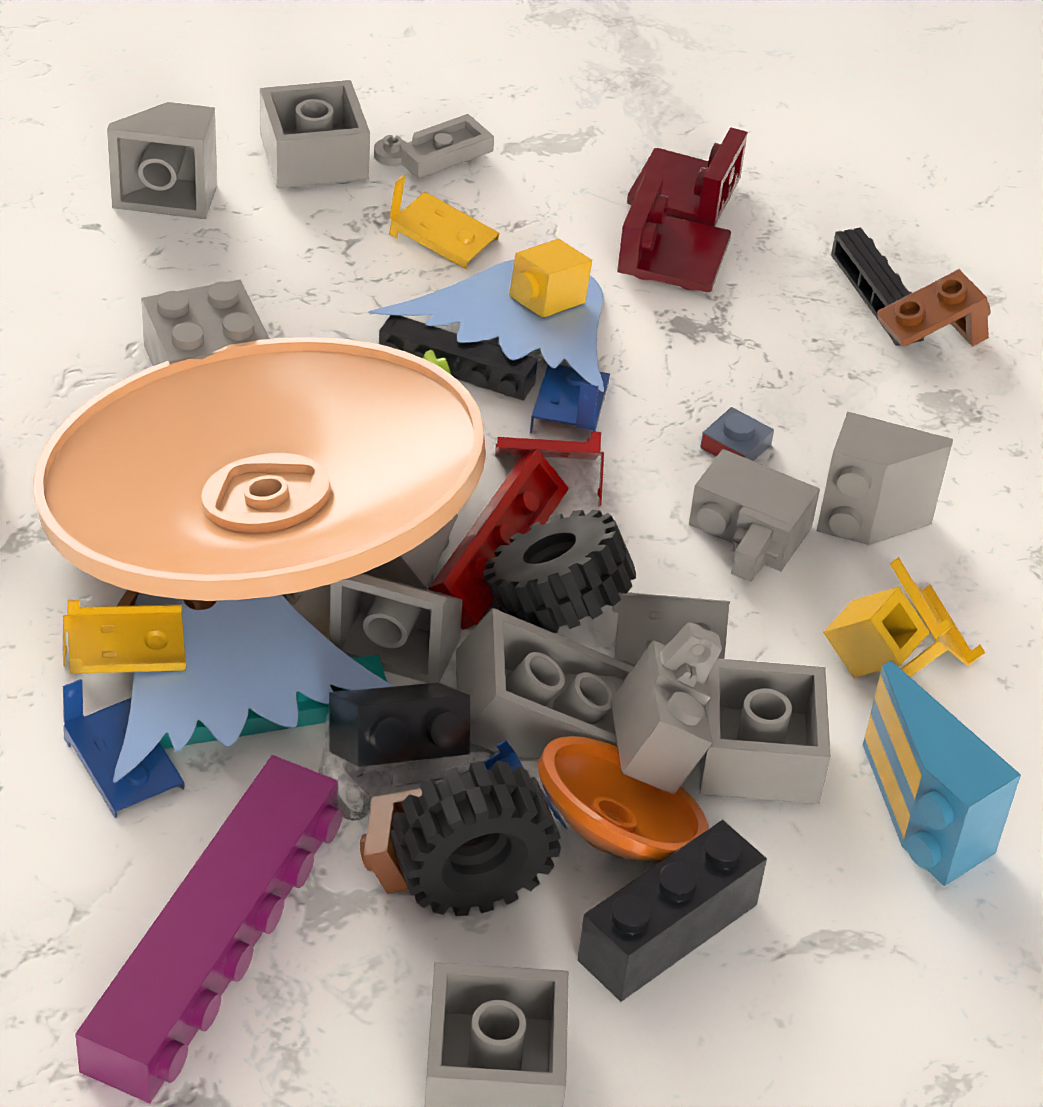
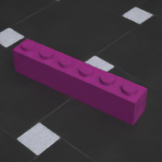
(208, 930)

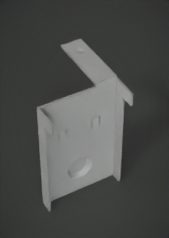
(661, 618)

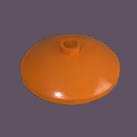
(613, 808)

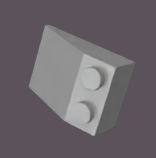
(535, 686)

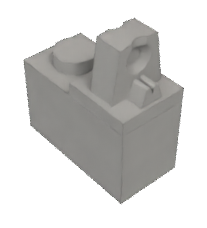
(754, 510)
(662, 709)

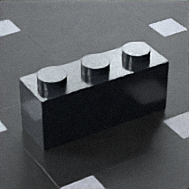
(671, 910)

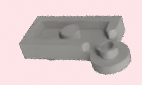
(436, 146)

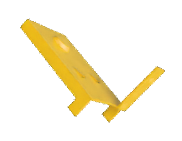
(439, 226)
(937, 621)
(123, 638)

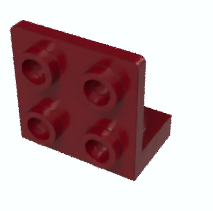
(695, 186)
(666, 246)

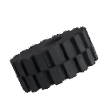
(561, 570)
(475, 838)

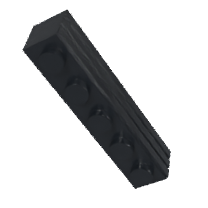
(868, 271)
(469, 362)

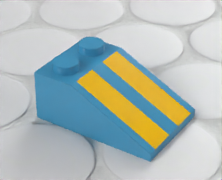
(936, 778)

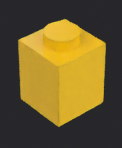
(550, 277)
(876, 631)

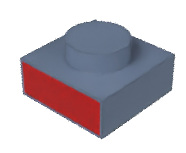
(737, 434)

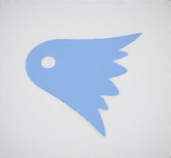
(489, 312)
(235, 660)

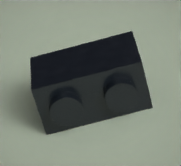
(399, 724)

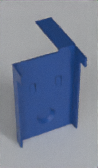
(569, 398)
(98, 744)

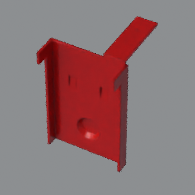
(557, 449)

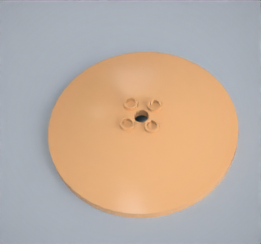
(260, 469)

